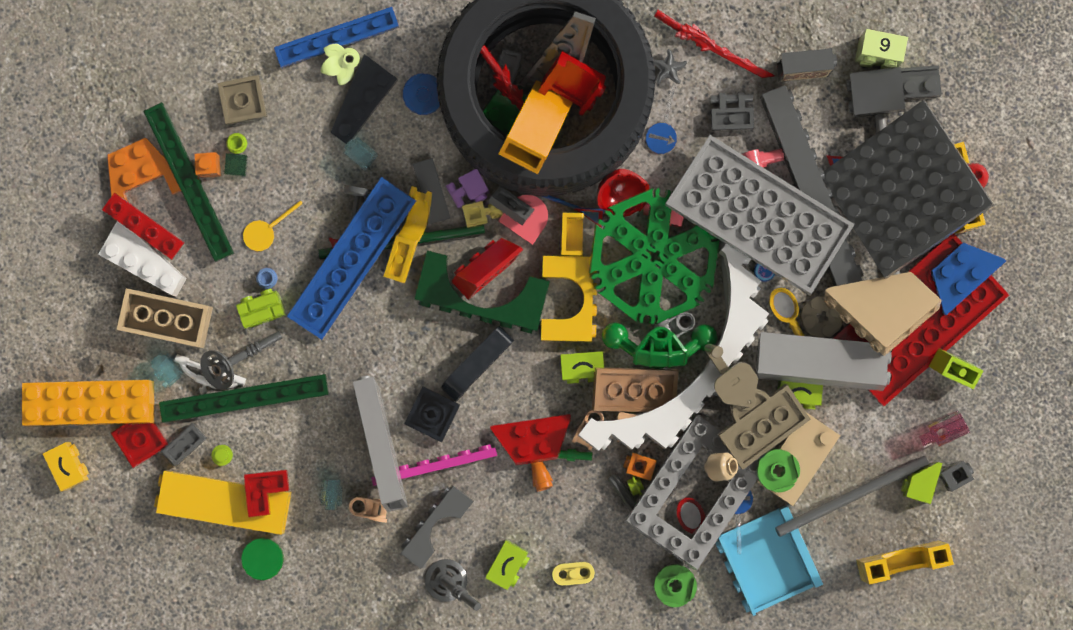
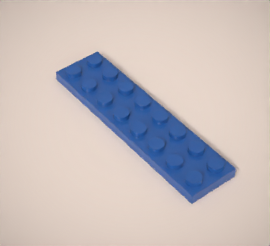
(351, 258)

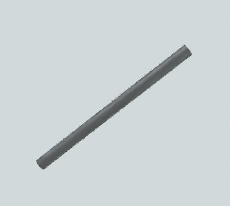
(851, 496)

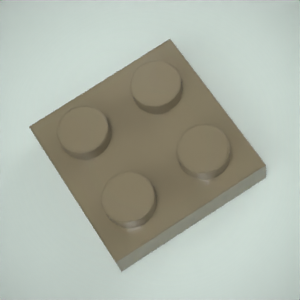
(242, 99)

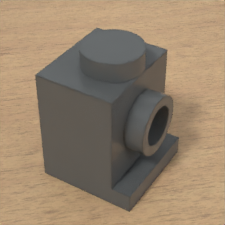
(965, 476)

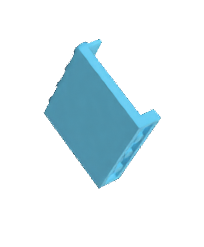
(769, 565)

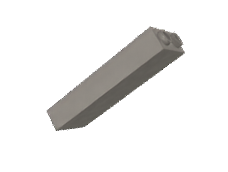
(821, 361)
(380, 444)

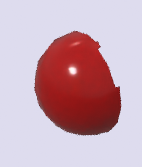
(618, 187)

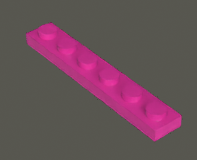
(445, 462)

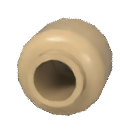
(721, 466)

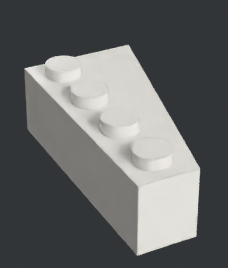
(141, 259)

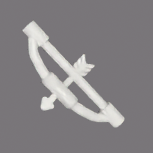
(184, 361)

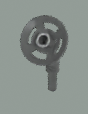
(225, 364)
(445, 580)

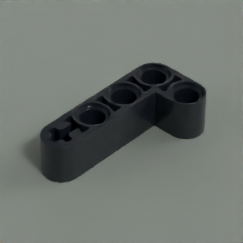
(477, 363)

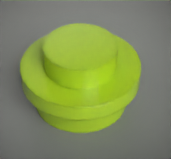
(236, 143)
(222, 455)

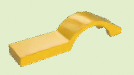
(409, 236)

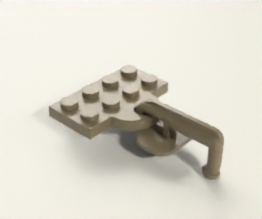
(758, 418)

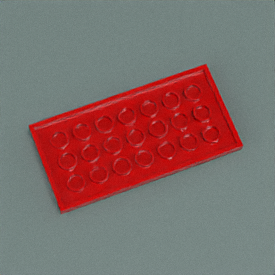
(939, 331)

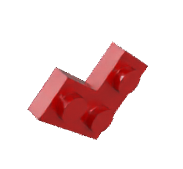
(258, 489)

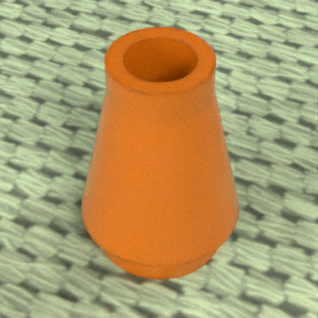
(541, 476)

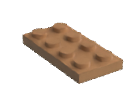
(633, 389)

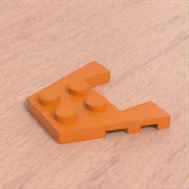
(137, 166)

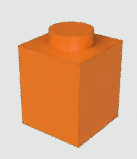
(207, 165)

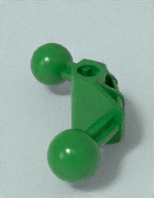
(660, 346)

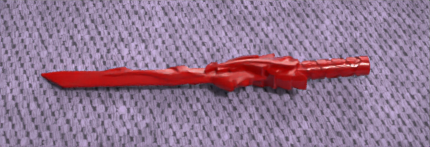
(693, 33)
(502, 78)

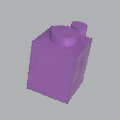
(472, 186)

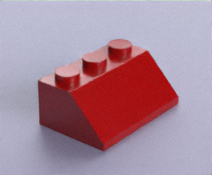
(485, 266)

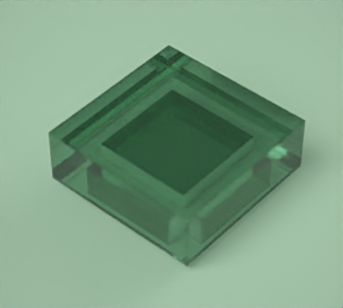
(236, 164)

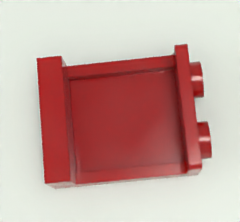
(574, 82)

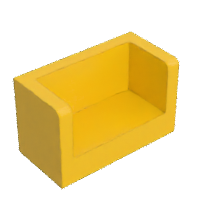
(572, 234)

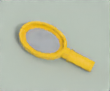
(785, 308)

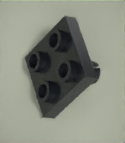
(432, 414)

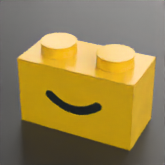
(66, 466)

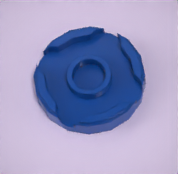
(421, 94)

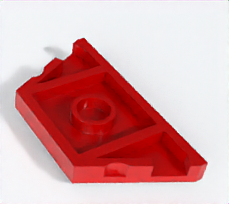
(533, 439)

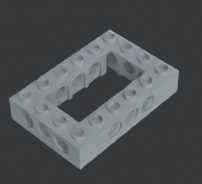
(644, 517)

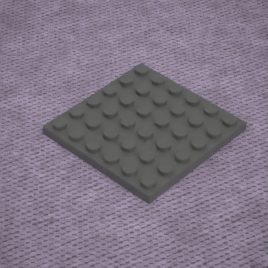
(906, 189)

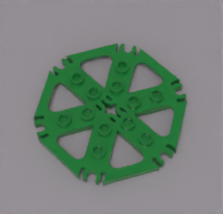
(635, 264)

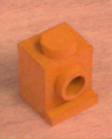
(647, 469)

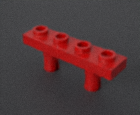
(143, 226)

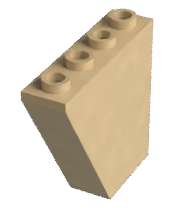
(884, 308)

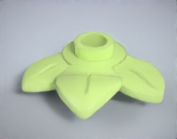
(337, 65)

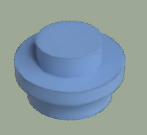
(266, 278)

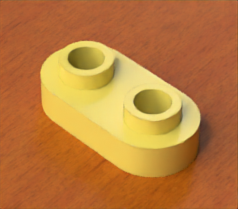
(573, 573)

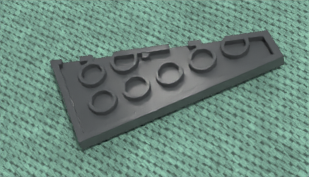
(571, 39)

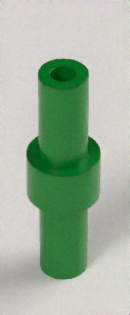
(572, 455)

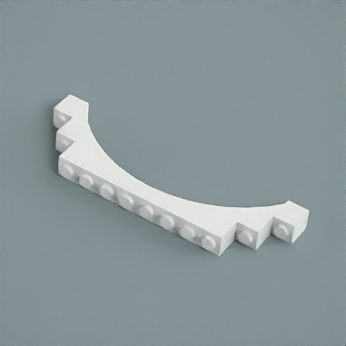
(665, 422)

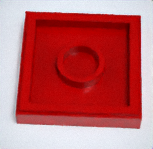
(139, 441)

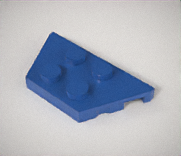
(962, 273)

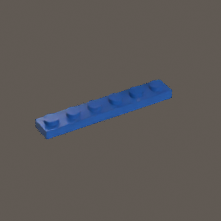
(342, 34)

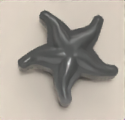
(669, 68)

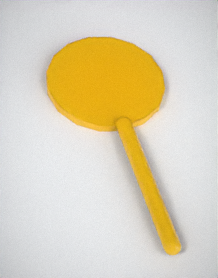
(260, 235)

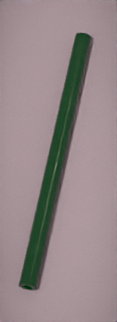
(428, 237)

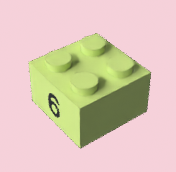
(881, 49)

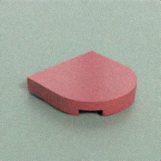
(534, 225)

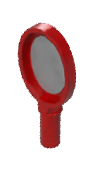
(690, 514)

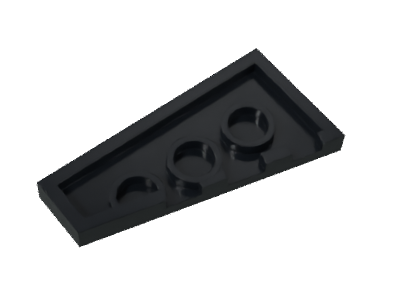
(364, 96)

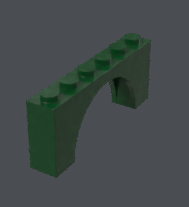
(436, 290)

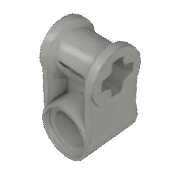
(674, 325)

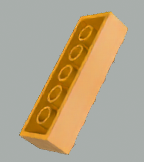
(88, 403)

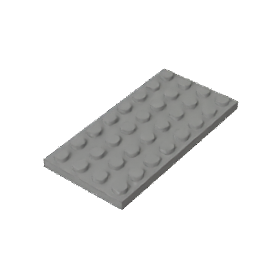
(759, 215)

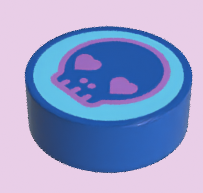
(763, 273)

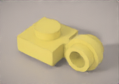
(476, 214)

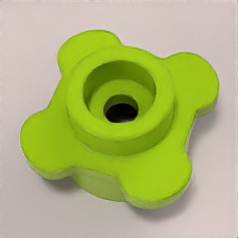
(635, 485)

